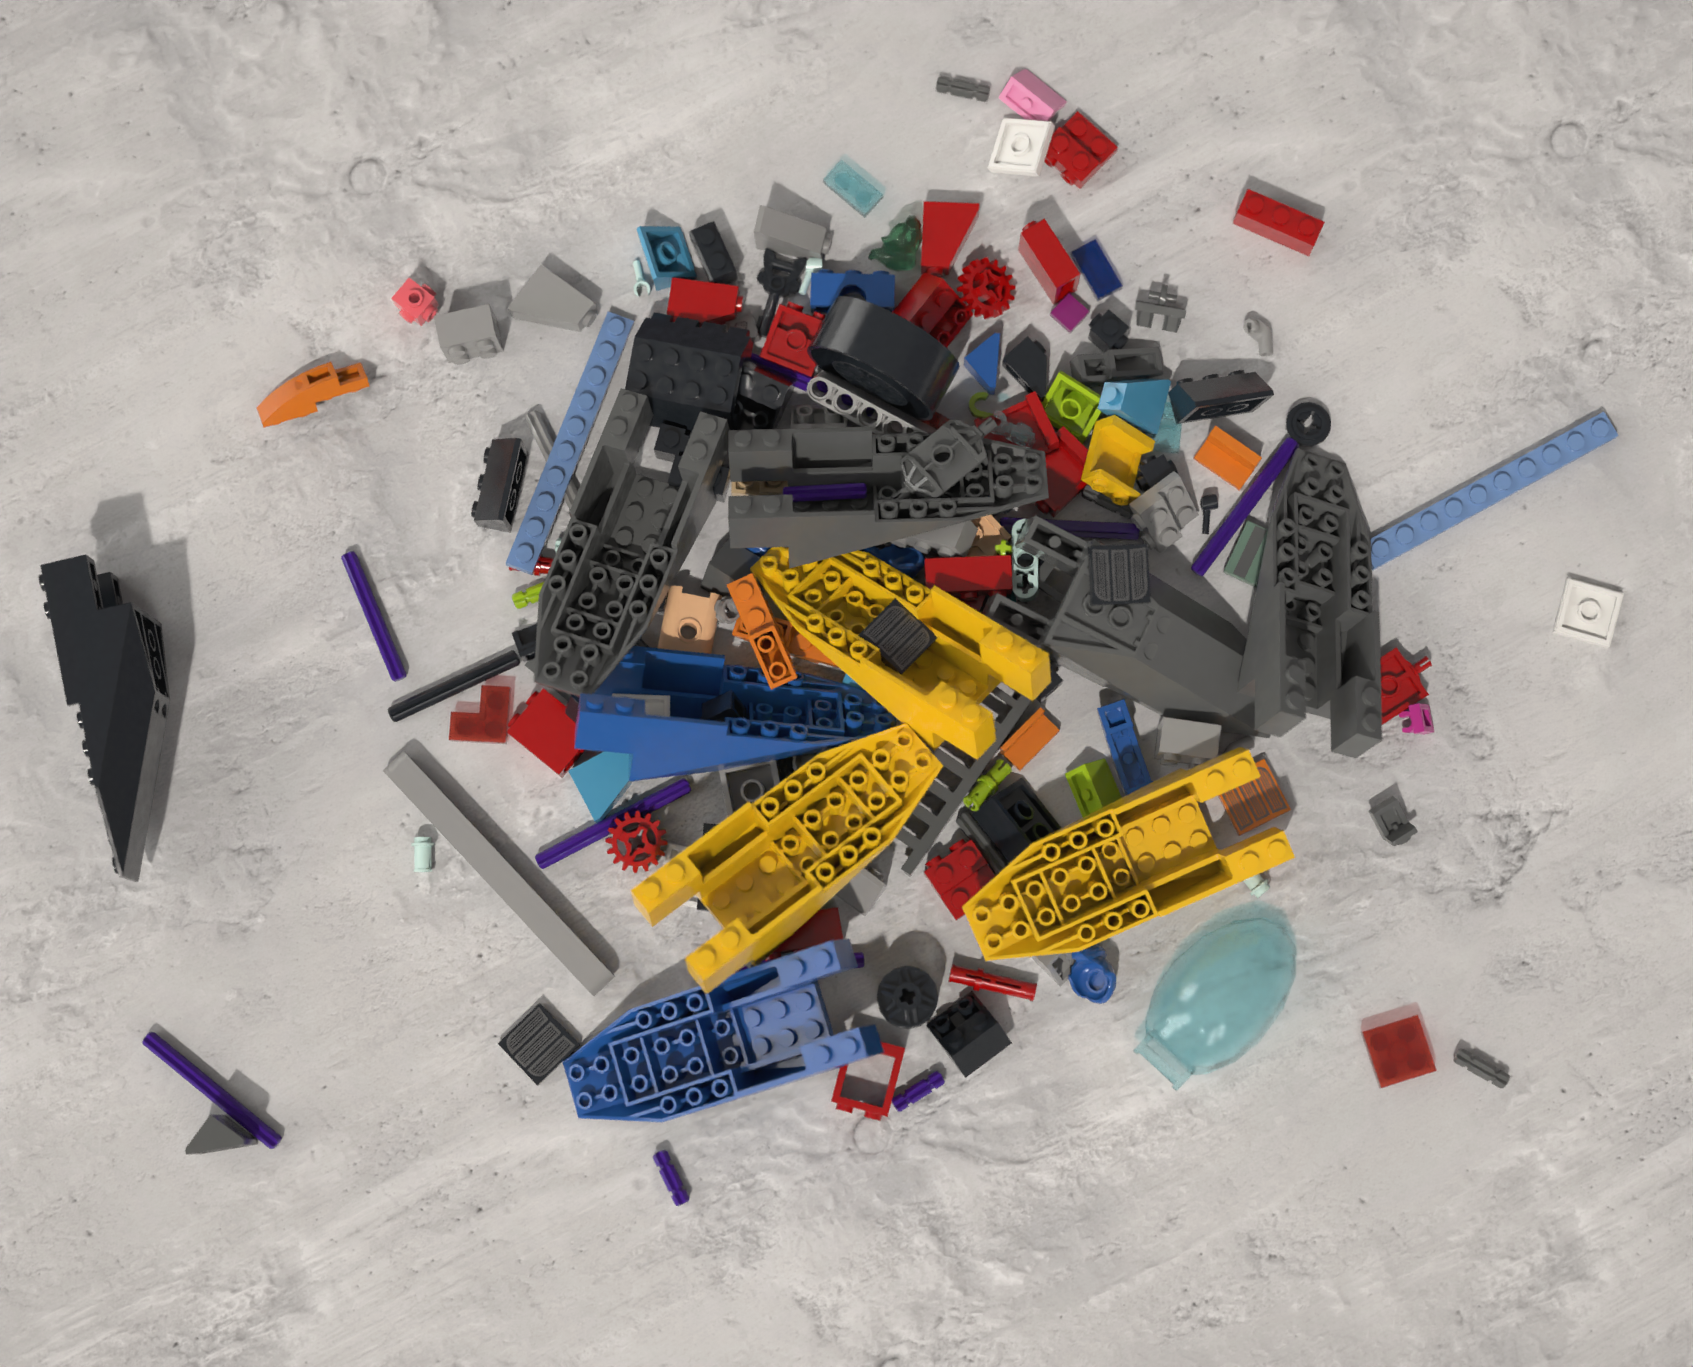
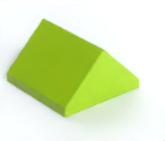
(1072, 406)

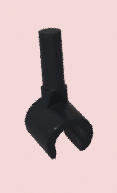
(1207, 503)

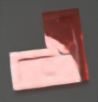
(488, 724)

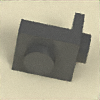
(1392, 822)

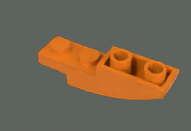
(300, 394)
(762, 631)
(795, 642)

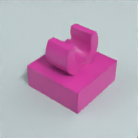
(1420, 719)

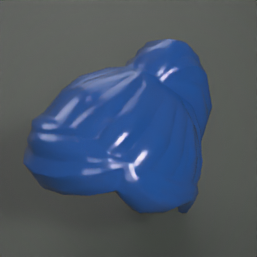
(903, 559)
(1092, 975)

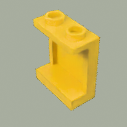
(1115, 459)

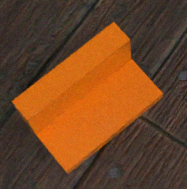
(1227, 458)
(1029, 740)

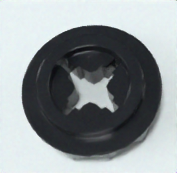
(1320, 420)

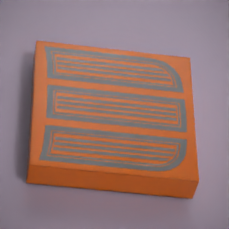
(1254, 801)

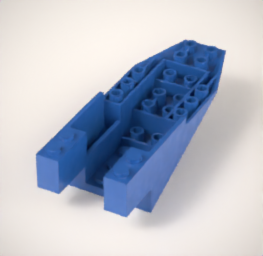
(779, 723)
(721, 1045)

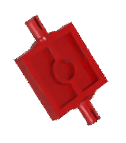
(1400, 683)

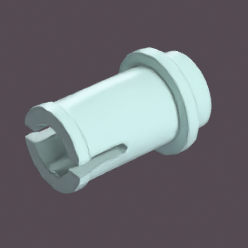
(422, 854)
(1257, 885)

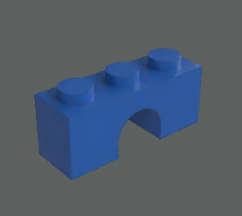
(875, 288)

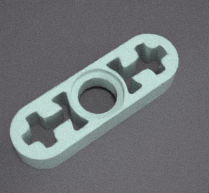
(1017, 580)

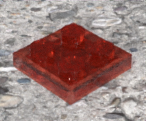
(1398, 1051)

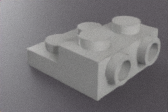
(1163, 512)

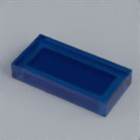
(1096, 270)

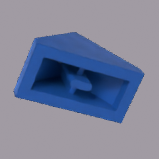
(983, 363)

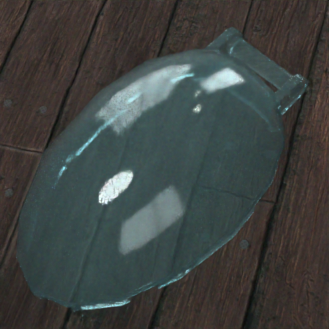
(1220, 998)

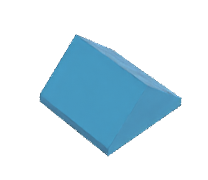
(666, 254)

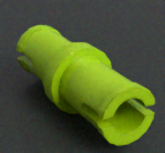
(987, 785)

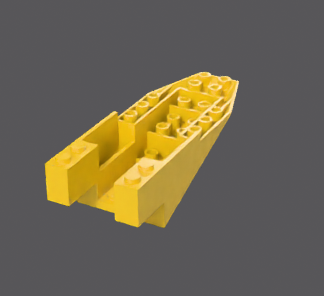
(946, 684)
(791, 849)
(1121, 866)

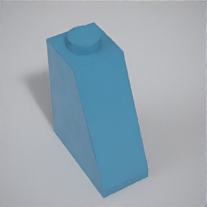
(1136, 402)
(602, 782)

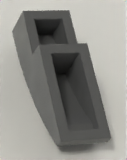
(1116, 365)

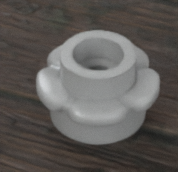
(732, 612)

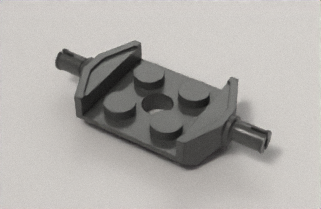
(931, 478)

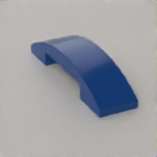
(1123, 746)

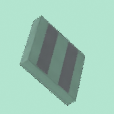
(1248, 554)

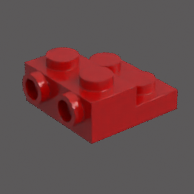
(1079, 150)
(790, 338)
(958, 875)

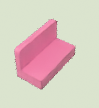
(1031, 97)

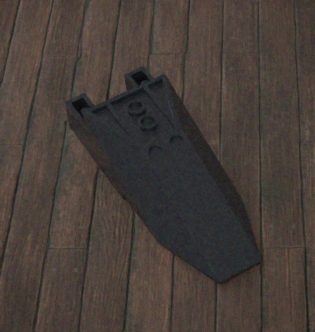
(118, 676)

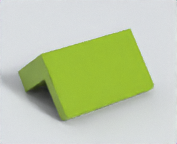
(1093, 786)

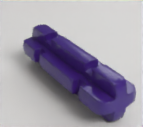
(918, 1091)
(671, 1178)

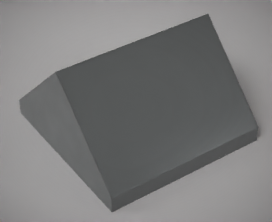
(728, 566)
(219, 1134)

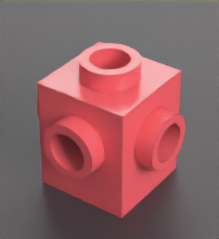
(416, 302)

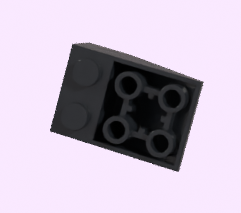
(762, 396)

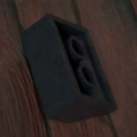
(1218, 396)
(500, 484)
(1015, 819)

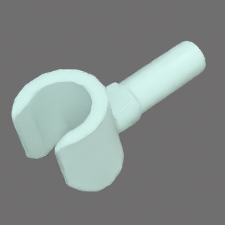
(812, 266)
(639, 278)

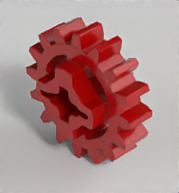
(986, 288)
(648, 847)

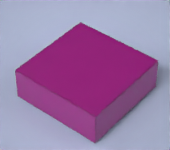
(1069, 313)

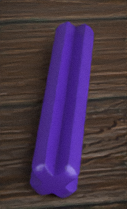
(827, 492)

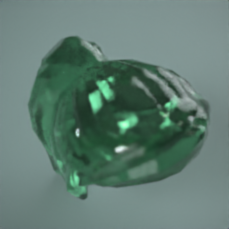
(900, 246)

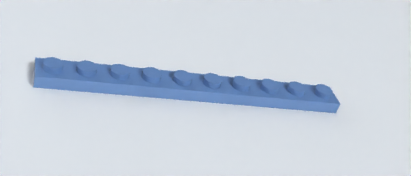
(569, 443)
(1491, 489)

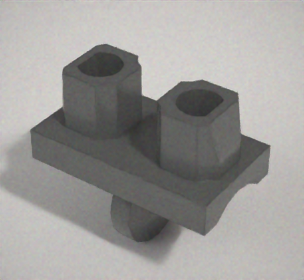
(1146, 310)

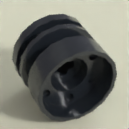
(902, 1014)

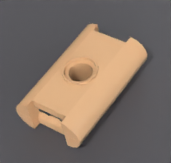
(690, 611)

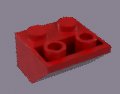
(934, 308)

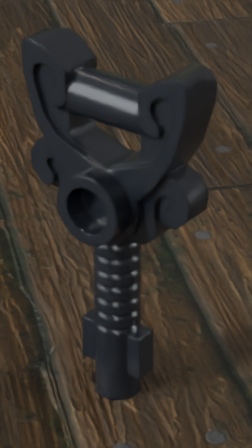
(777, 285)

